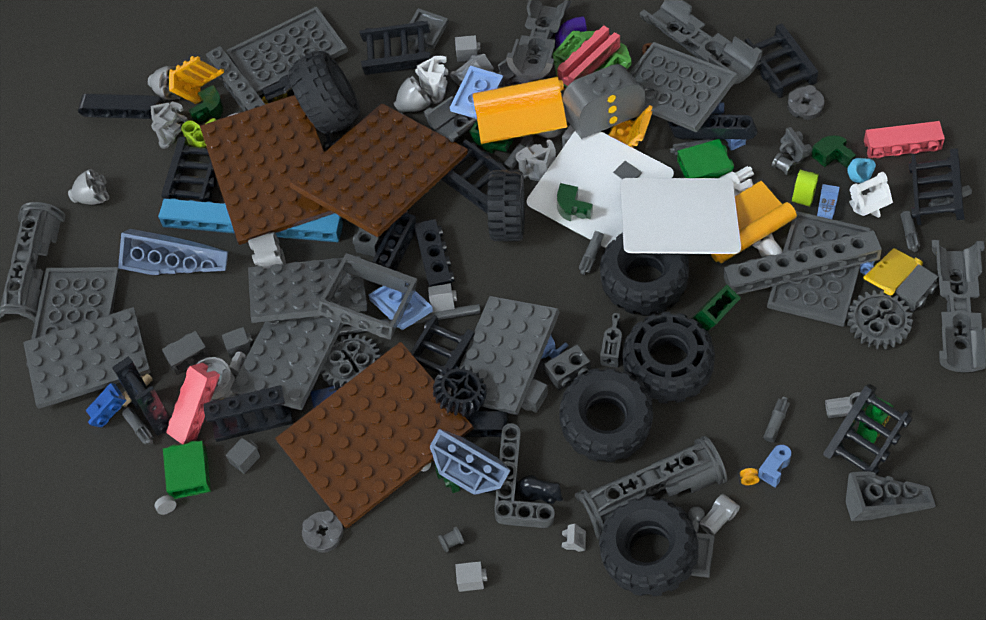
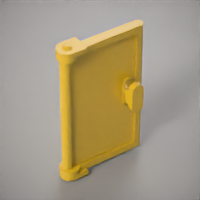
(893, 272)

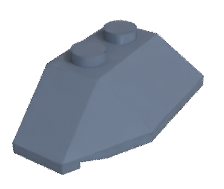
(467, 463)

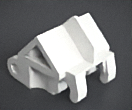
(432, 78)
(874, 200)

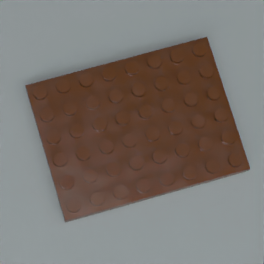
(257, 159)
(379, 169)
(370, 435)

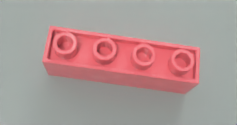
(589, 56)
(904, 139)
(189, 408)

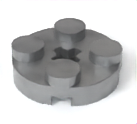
(808, 94)
(313, 525)

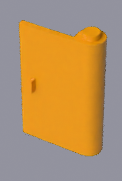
(520, 110)
(758, 216)

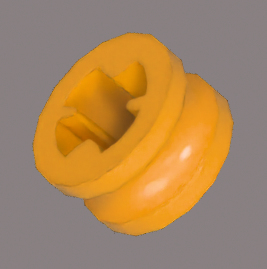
(749, 476)

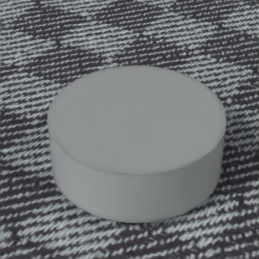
(165, 505)

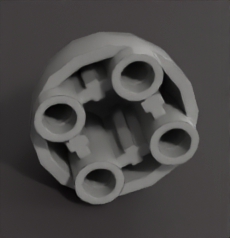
(160, 83)
(411, 97)
(89, 188)

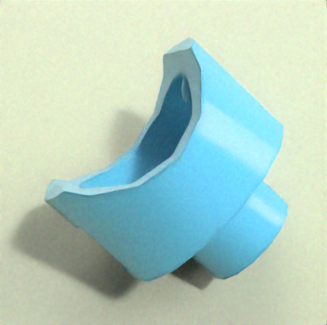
(861, 169)

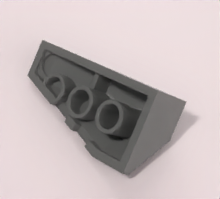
(879, 497)

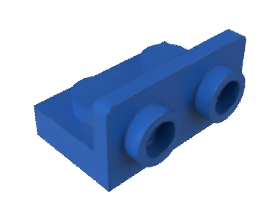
(105, 406)

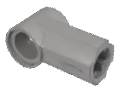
(840, 406)
(721, 511)

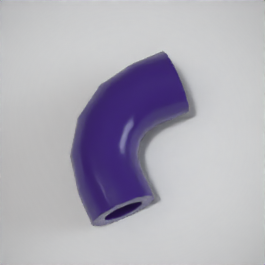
(567, 27)

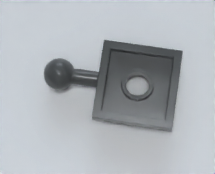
(437, 26)
(705, 542)

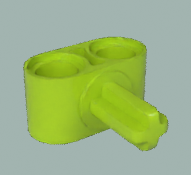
(193, 133)
(805, 188)

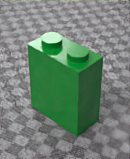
(705, 160)
(186, 469)

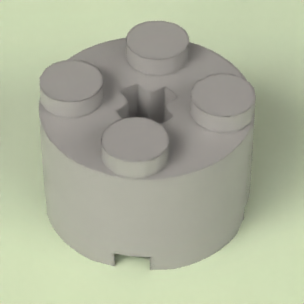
(267, 251)

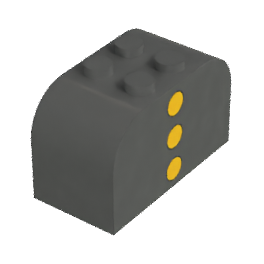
(602, 100)

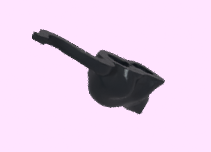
(533, 489)

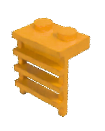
(189, 78)
(631, 131)

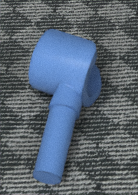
(554, 353)

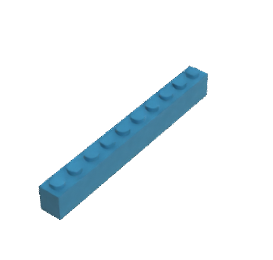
(215, 217)

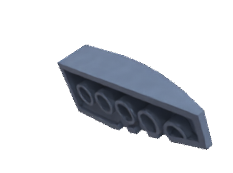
(166, 254)

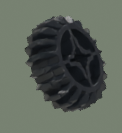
(459, 390)

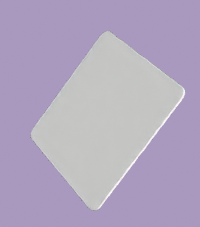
(590, 167)
(679, 216)

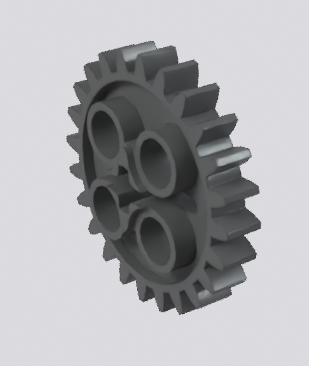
(879, 319)
(360, 353)

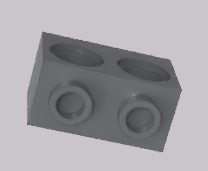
(369, 248)
(564, 363)

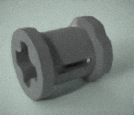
(784, 164)
(451, 539)

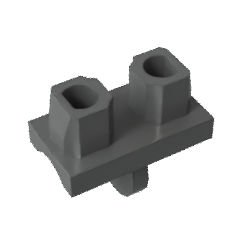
(793, 145)

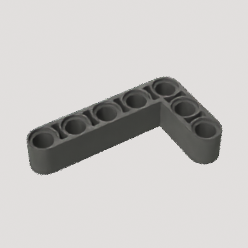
(508, 502)

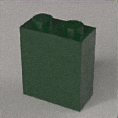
(716, 307)

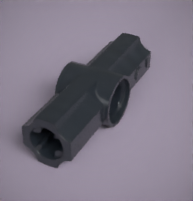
(278, 90)

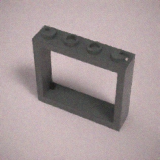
(374, 273)

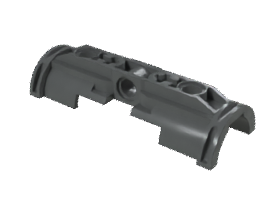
(677, 14)
(538, 41)
(445, 121)
(25, 257)
(968, 267)
(702, 473)

